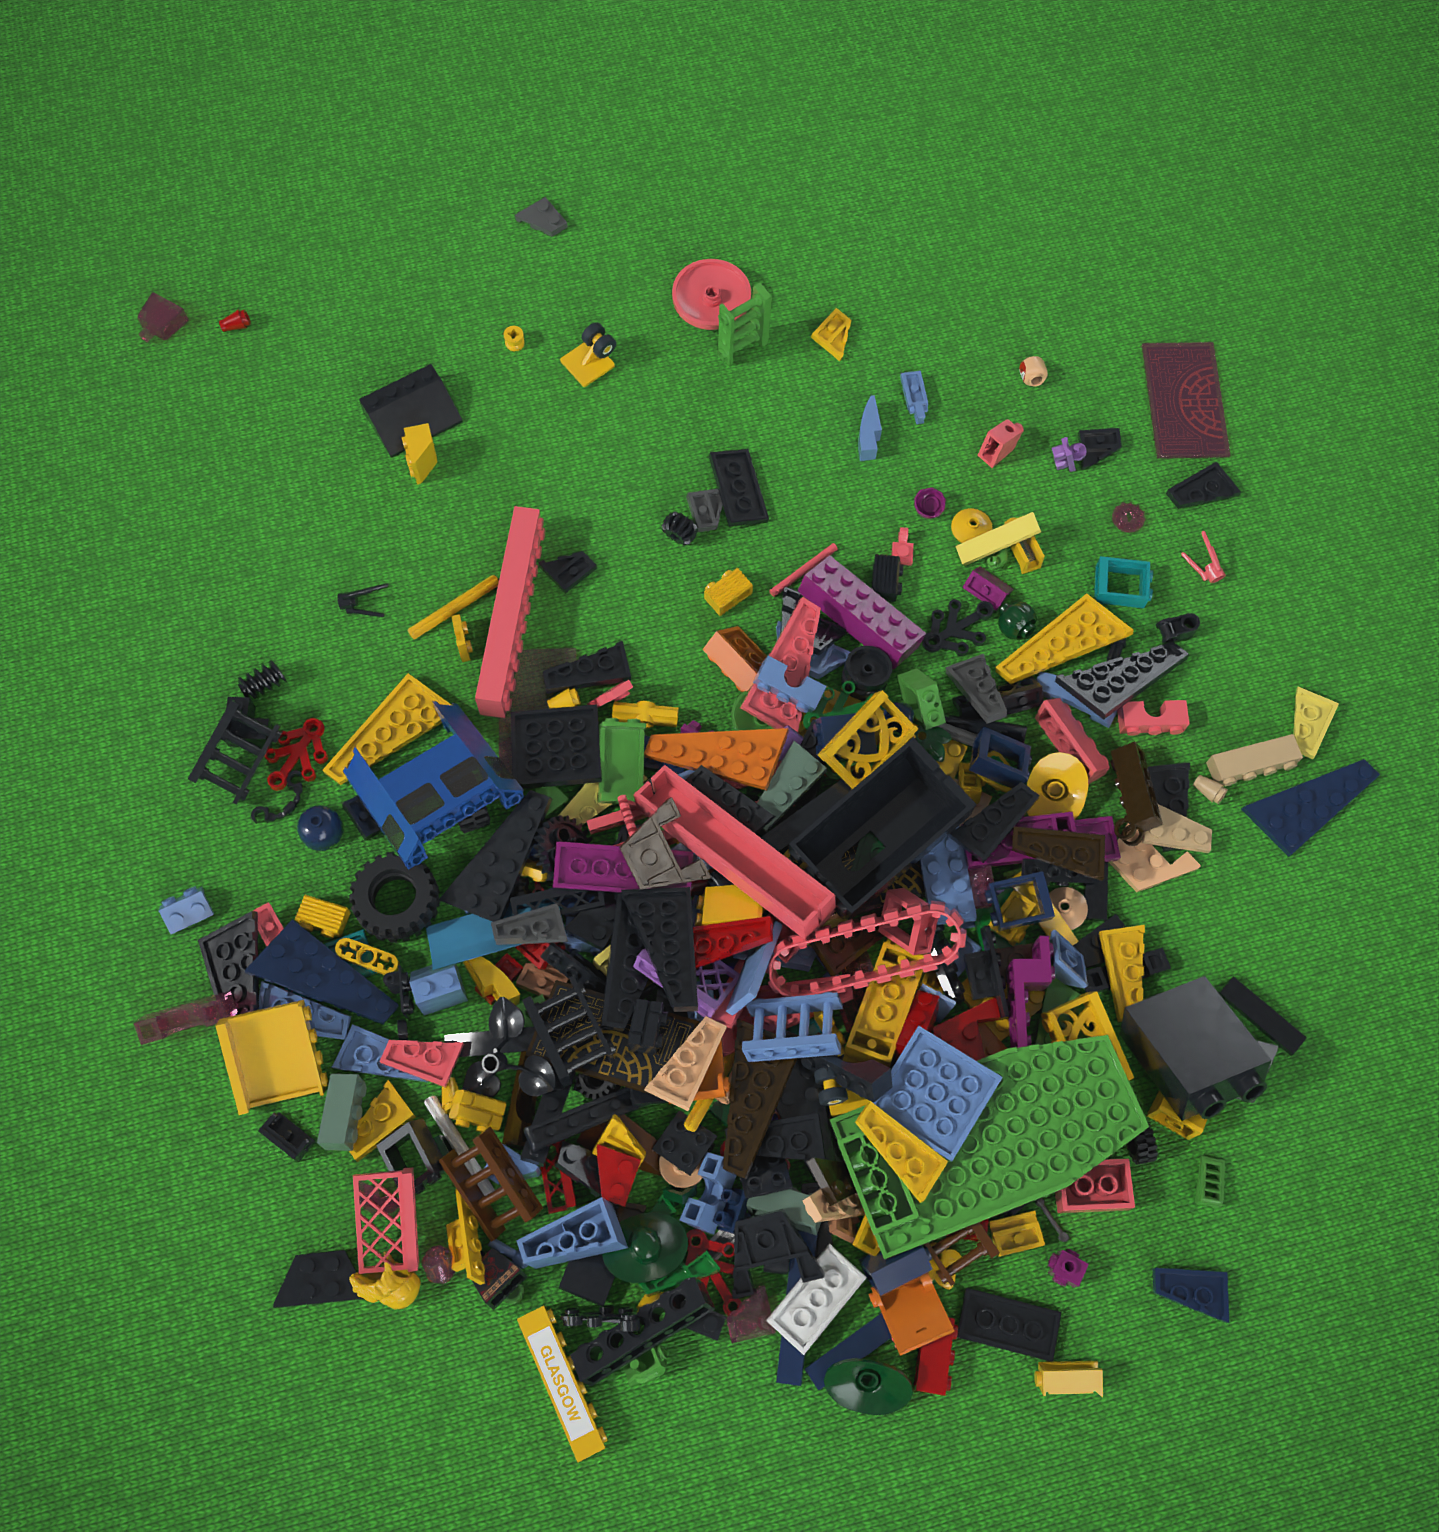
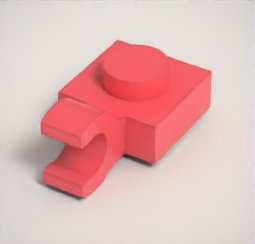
(902, 548)

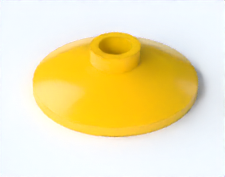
(964, 530)

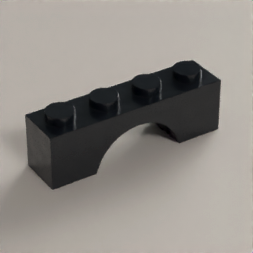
(865, 1078)

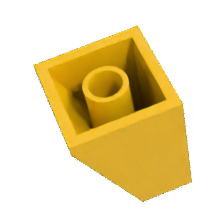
(725, 904)
(1166, 1116)

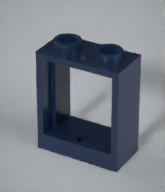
(997, 770)
(1042, 895)

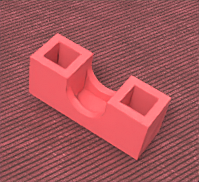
(1135, 720)

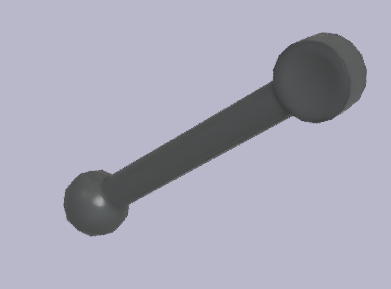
(1063, 1236)

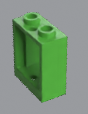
(921, 694)

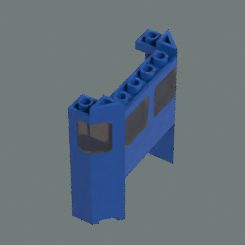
(434, 787)

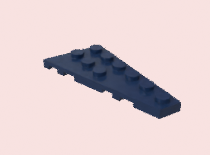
(312, 969)

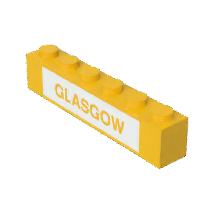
(561, 1383)

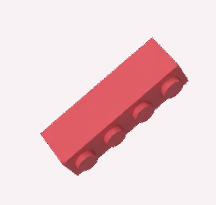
(1069, 737)

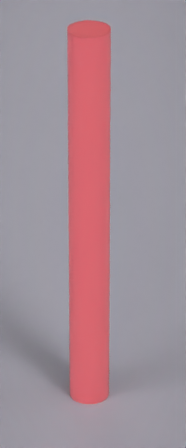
(803, 570)

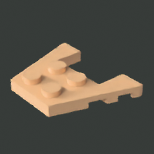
(1145, 867)

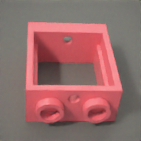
(920, 939)

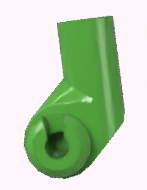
(998, 560)

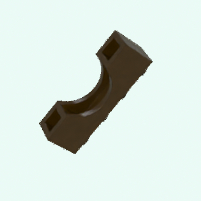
(520, 1113)

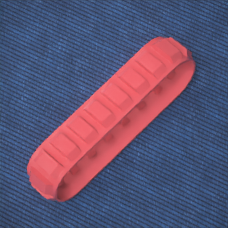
(881, 975)

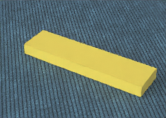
(998, 539)

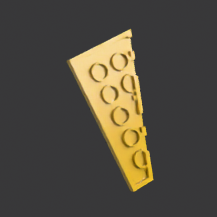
(1072, 634)
(395, 723)

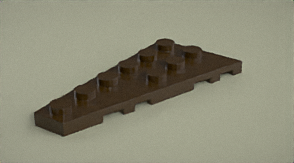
(753, 1101)

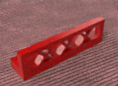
(568, 1188)

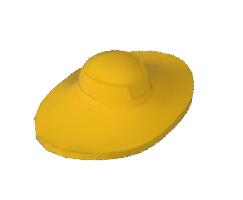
(1060, 783)

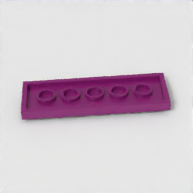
(601, 868)

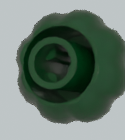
(1016, 619)

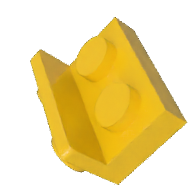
(1015, 908)

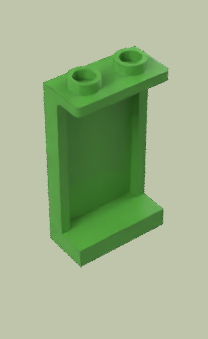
(621, 759)

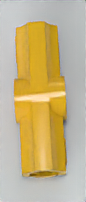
(647, 713)

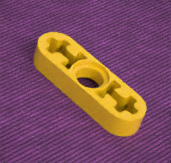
(349, 957)

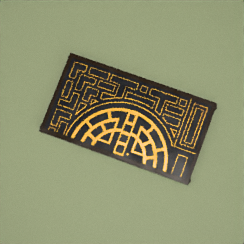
(630, 1068)

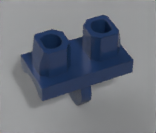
(734, 1209)

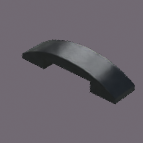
(1153, 963)

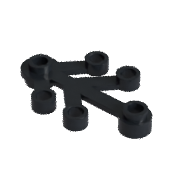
(956, 629)
(625, 1316)

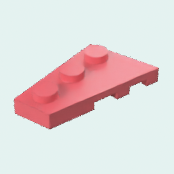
(424, 1060)

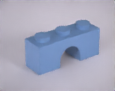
(771, 678)
(701, 1212)

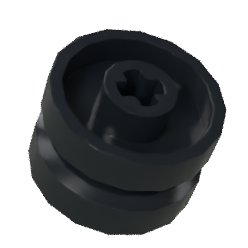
(868, 670)

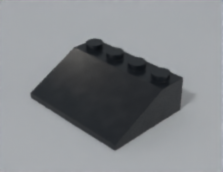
(408, 403)

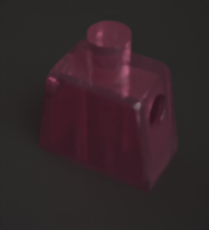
(160, 318)

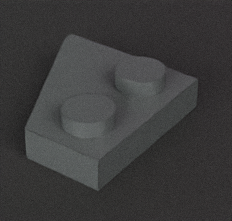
(542, 217)
(705, 509)

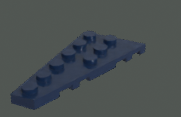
(1302, 810)

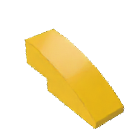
(491, 980)

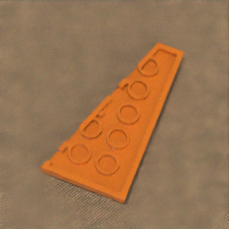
(732, 755)

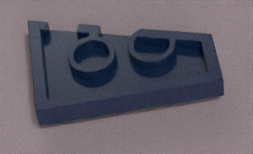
(1194, 1289)

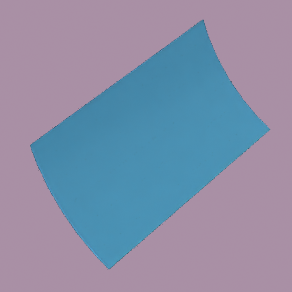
(465, 938)

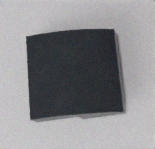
(361, 818)
(588, 1279)

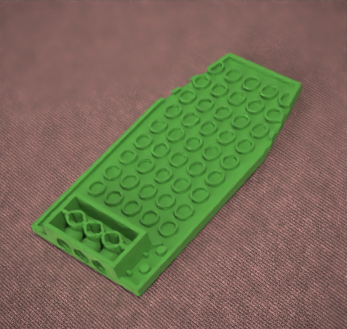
(1040, 1132)

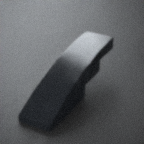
(483, 1042)

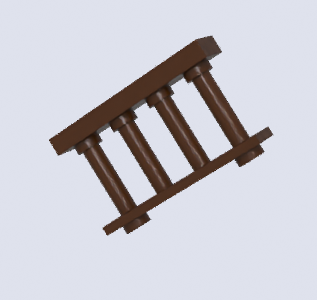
(507, 1174)
(984, 1247)

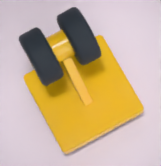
(590, 358)
(836, 1097)

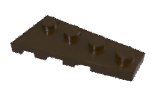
(1069, 850)
(843, 951)

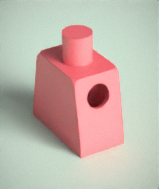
(1004, 434)

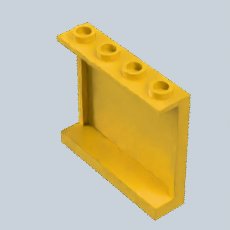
(271, 1055)

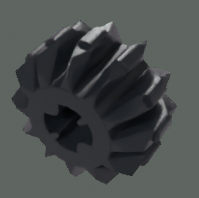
(679, 528)

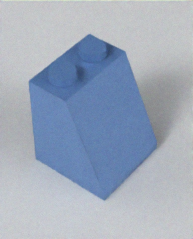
(437, 988)

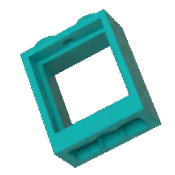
(1124, 566)

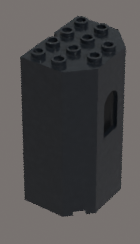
(905, 806)

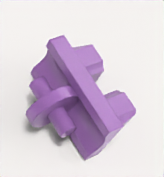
(1065, 455)

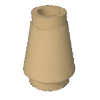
(1210, 789)

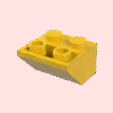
(419, 451)

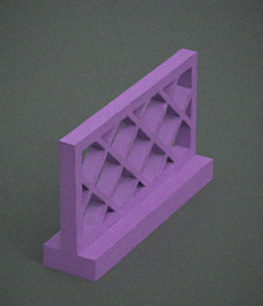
(706, 1005)

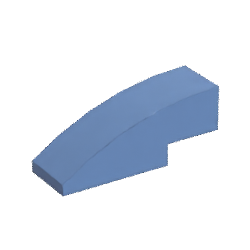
(869, 431)

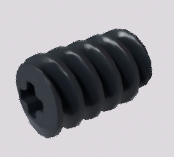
(261, 680)

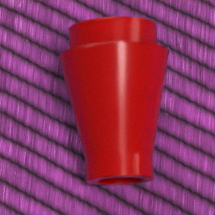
(235, 321)

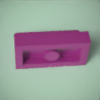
(987, 587)

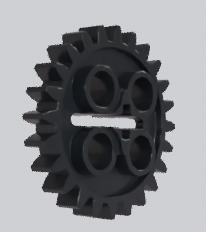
(553, 831)

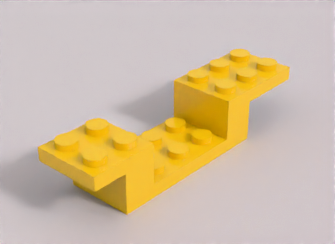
(883, 1010)

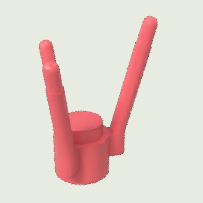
(1213, 570)

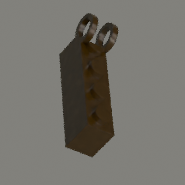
(1137, 793)

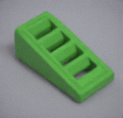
(1200, 1198)

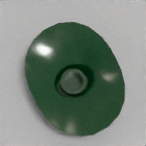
(654, 1249)
(868, 1386)

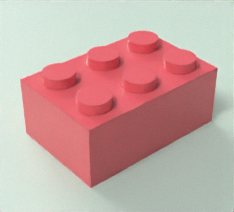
(1099, 1190)

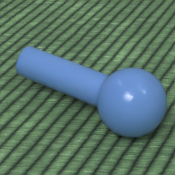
(509, 1252)

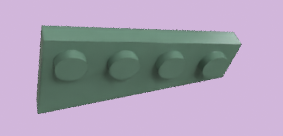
(790, 782)

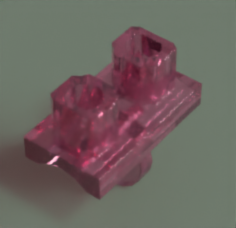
(979, 881)

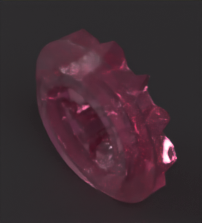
(1121, 521)

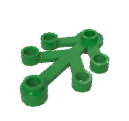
(838, 708)

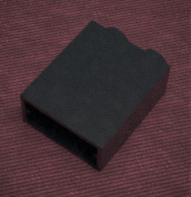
(1195, 1049)

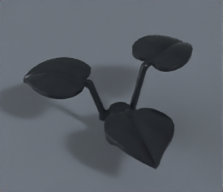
(537, 1074)

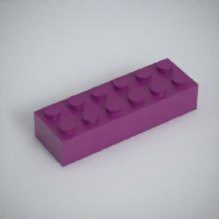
(861, 610)

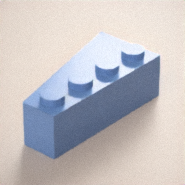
(578, 1235)

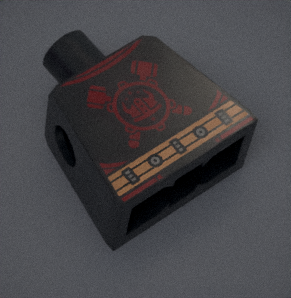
(500, 1278)

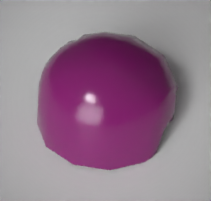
(929, 503)

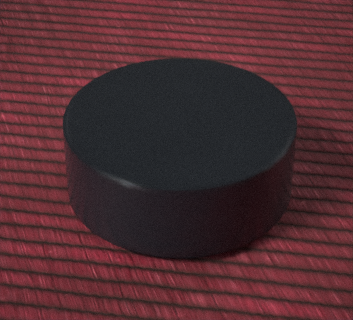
(402, 1029)

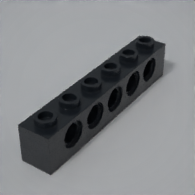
(697, 1305)

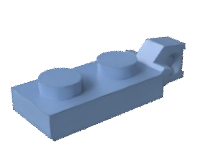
(915, 395)

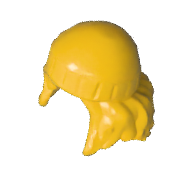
(391, 1288)

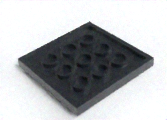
(556, 746)

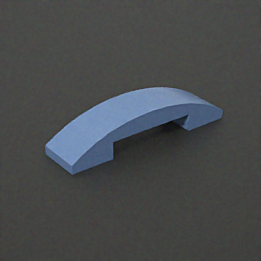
(1052, 689)

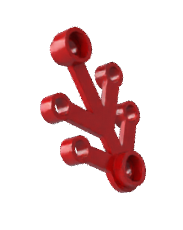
(297, 751)
(705, 1245)

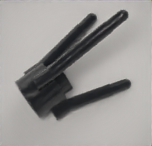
(349, 600)

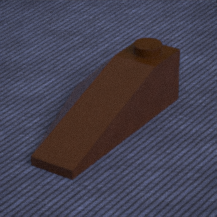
(650, 1164)

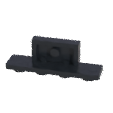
(1054, 873)
(575, 965)
(984, 973)

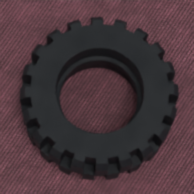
(403, 924)

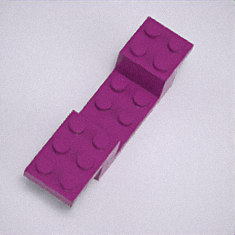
(1059, 821)
(1026, 976)

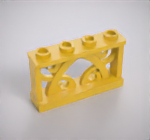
(872, 711)
(1094, 1013)

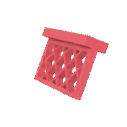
(407, 1216)

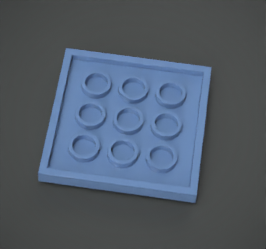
(937, 1092)

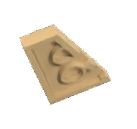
(1179, 833)

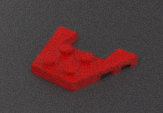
(963, 1030)

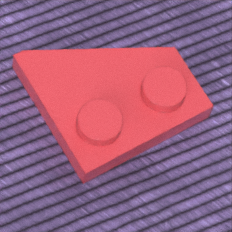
(617, 693)

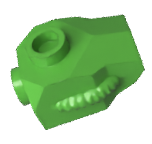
(647, 1366)

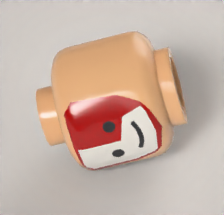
(1033, 371)

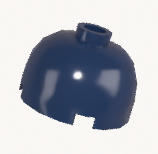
(320, 827)

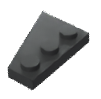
(534, 926)

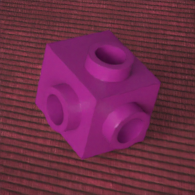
(1075, 1268)

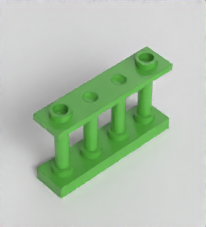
(758, 326)

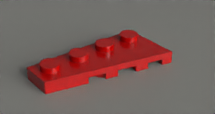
(730, 938)

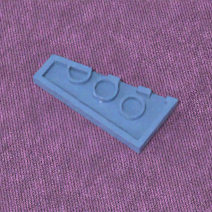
(362, 1054)

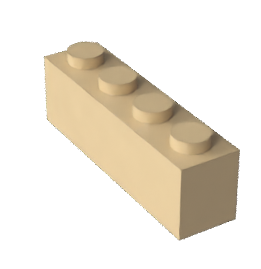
(1254, 760)

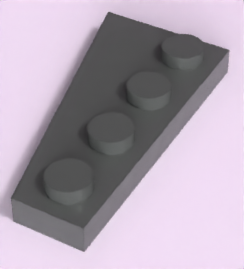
(976, 684)

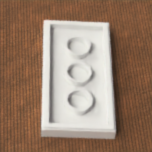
(815, 1303)

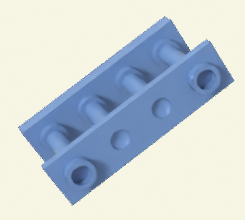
(793, 1047)

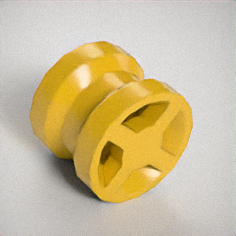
(517, 342)

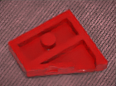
(616, 1174)

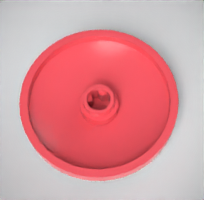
(704, 287)

